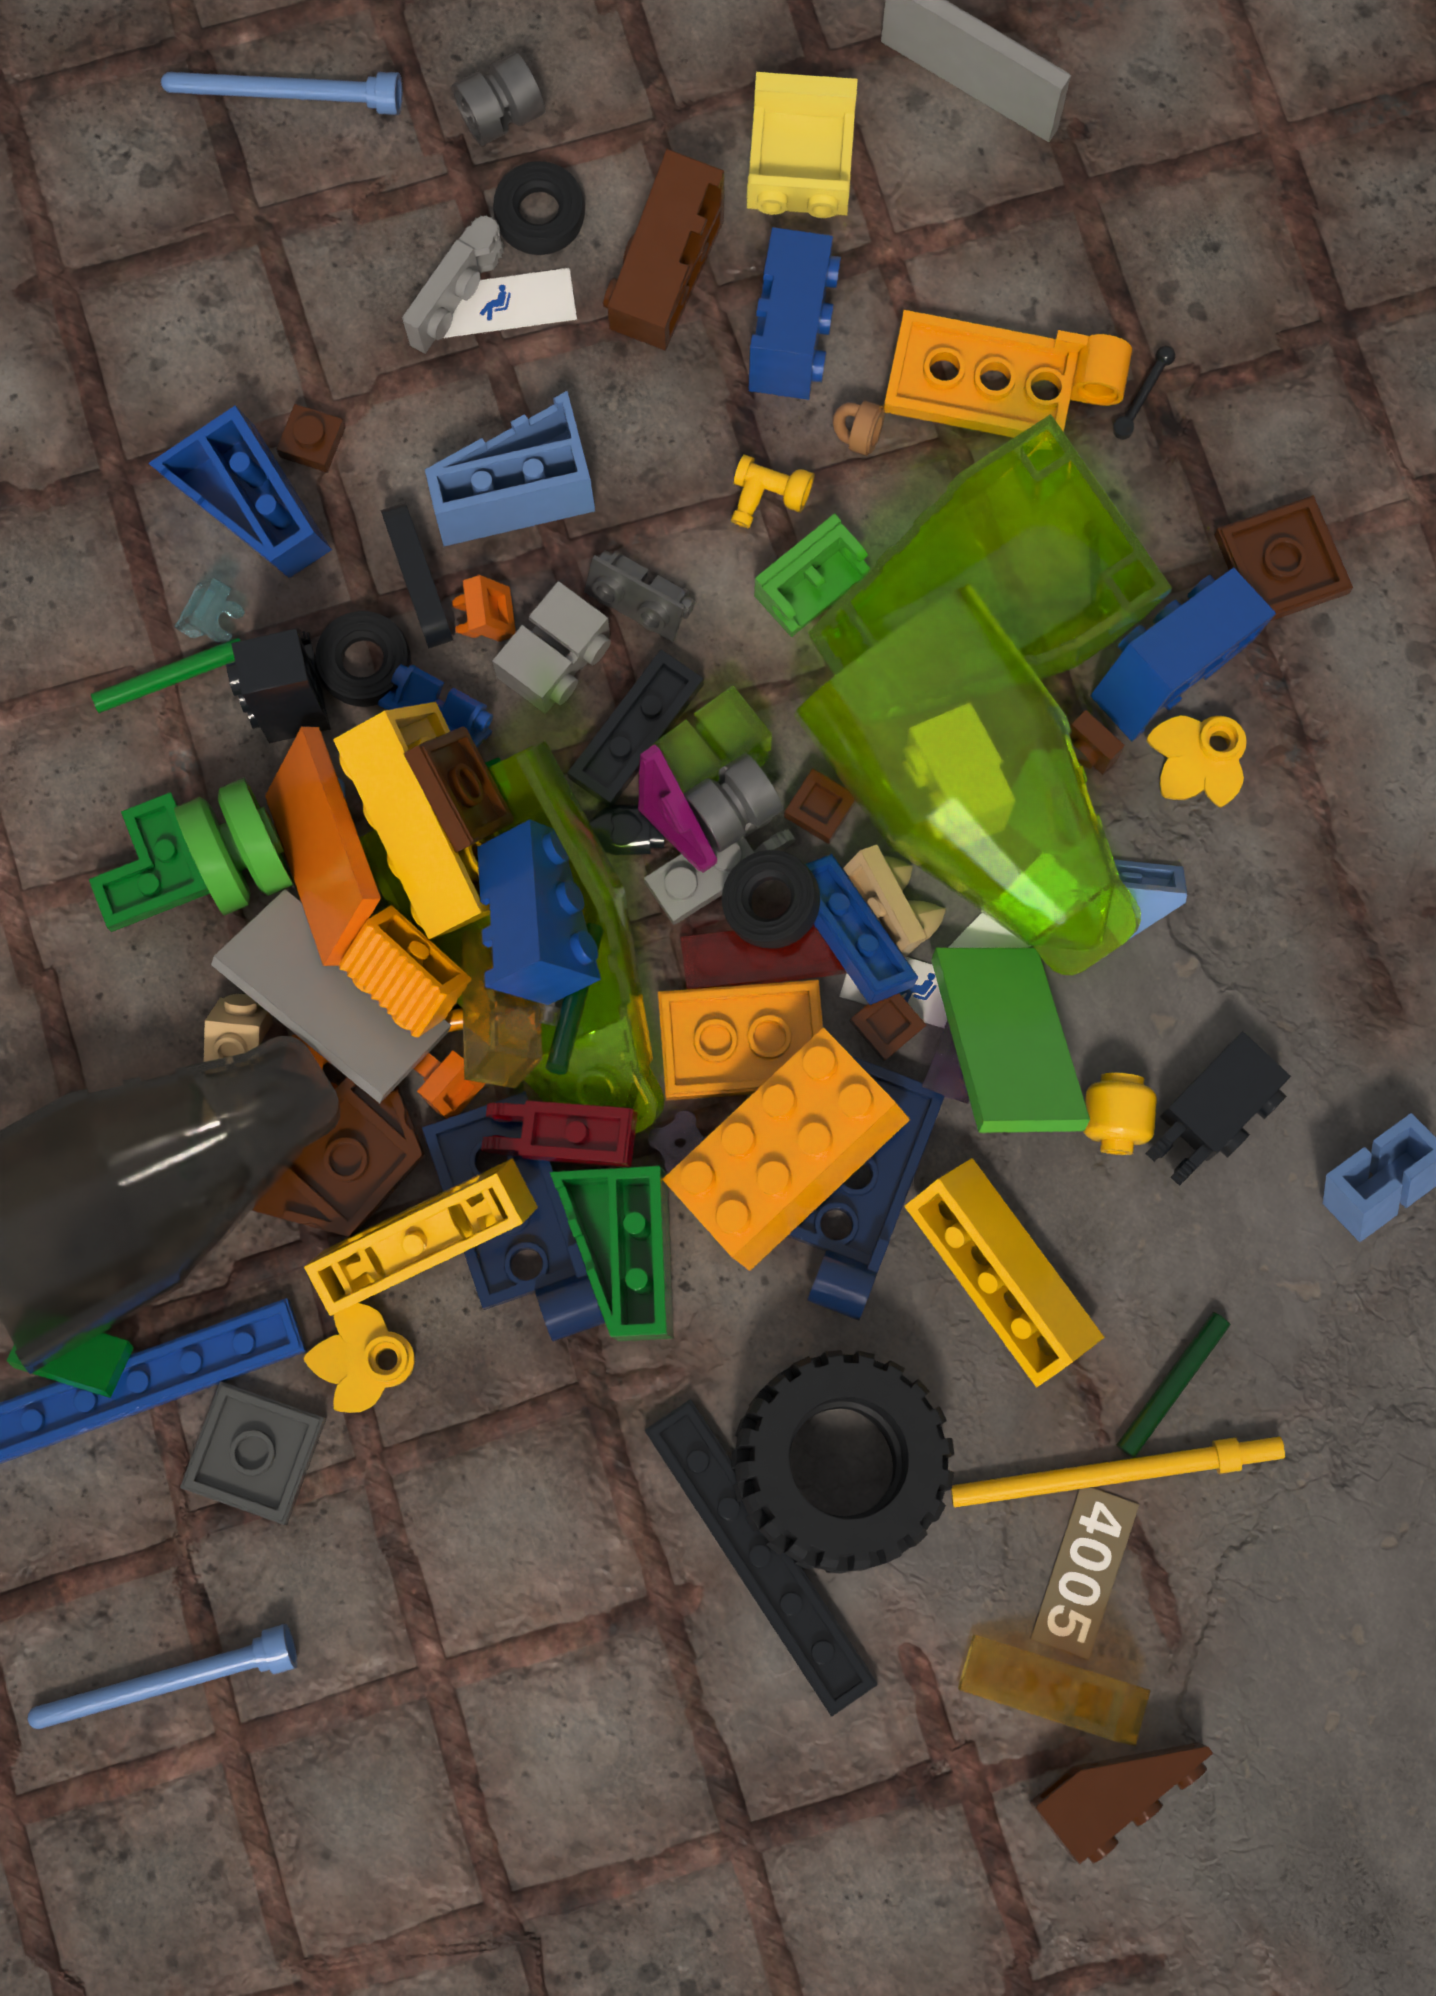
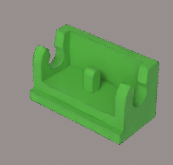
(811, 575)

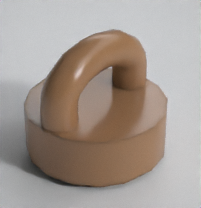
(866, 426)

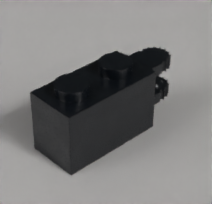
(1220, 1103)

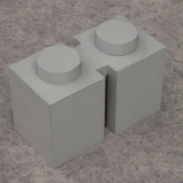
(565, 639)

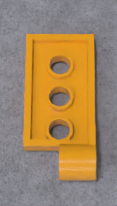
(1079, 365)

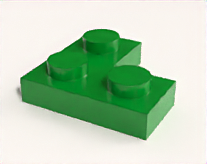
(162, 875)

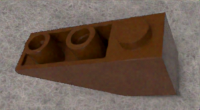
(1104, 1796)

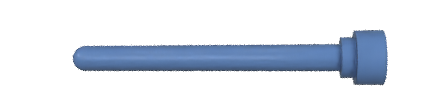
(379, 92)
(270, 1651)

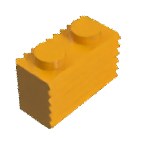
(404, 971)

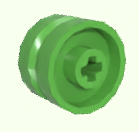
(233, 846)

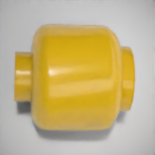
(1120, 1112)

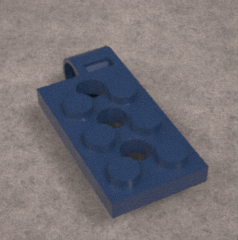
(853, 1262)
(563, 1283)

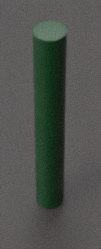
(569, 1020)
(1173, 1384)

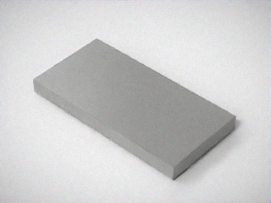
(978, 61)
(283, 972)

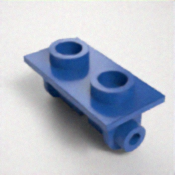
(458, 710)

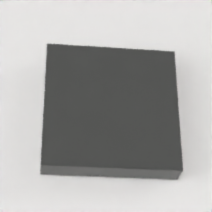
(253, 1453)

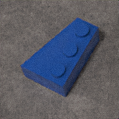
(793, 314)
(244, 488)
(1180, 650)
(535, 916)

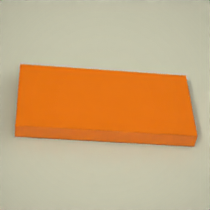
(322, 846)

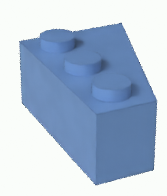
(514, 479)

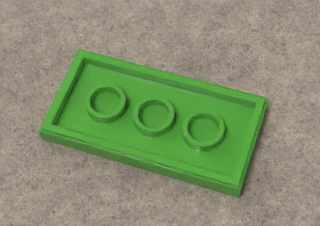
(1009, 1040)

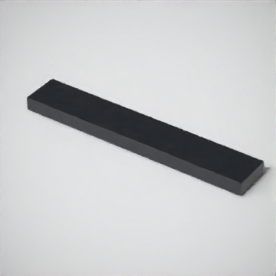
(772, 1579)

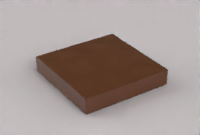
(1286, 557)
(459, 788)

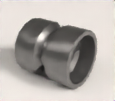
(498, 99)
(735, 800)

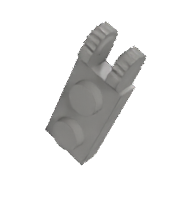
(452, 281)
(684, 889)

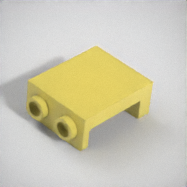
(801, 144)

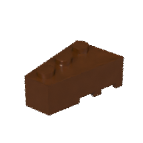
(667, 250)

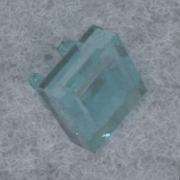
(204, 608)

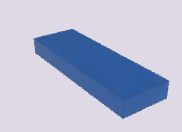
(858, 936)

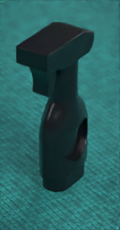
(626, 831)

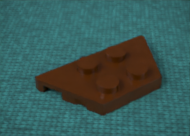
(351, 1168)

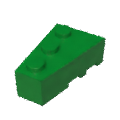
(625, 1245)

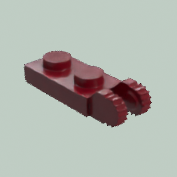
(565, 1132)

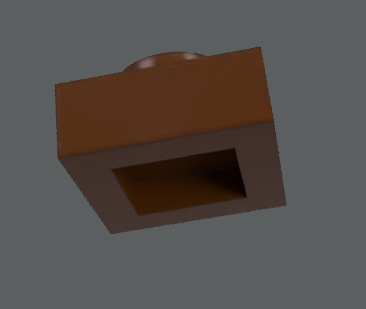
(311, 438)
(1094, 743)
(820, 806)
(887, 1025)

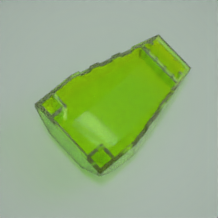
(1031, 543)

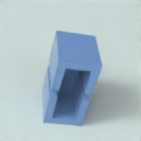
(1401, 1170)

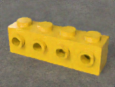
(1004, 1272)

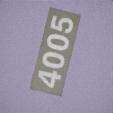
(1084, 1572)

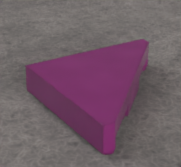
(669, 811)

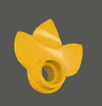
(1194, 763)
(353, 1358)

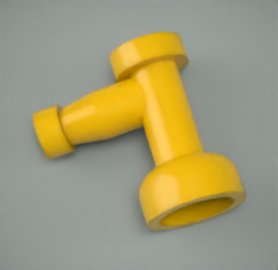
(757, 478)

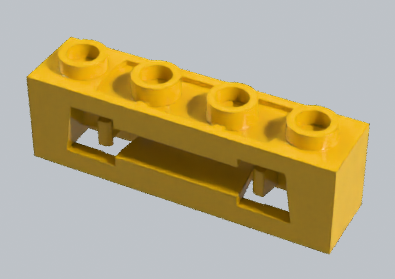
(421, 1237)

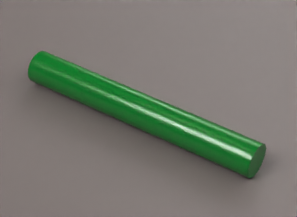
(164, 676)

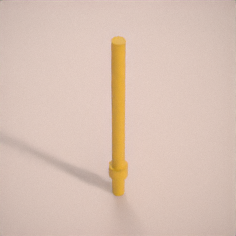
(1223, 1455)

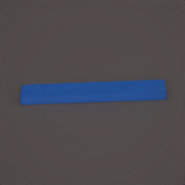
(152, 1379)

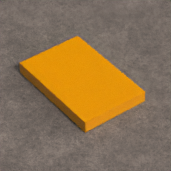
(733, 1035)

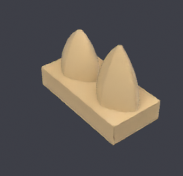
(881, 885)

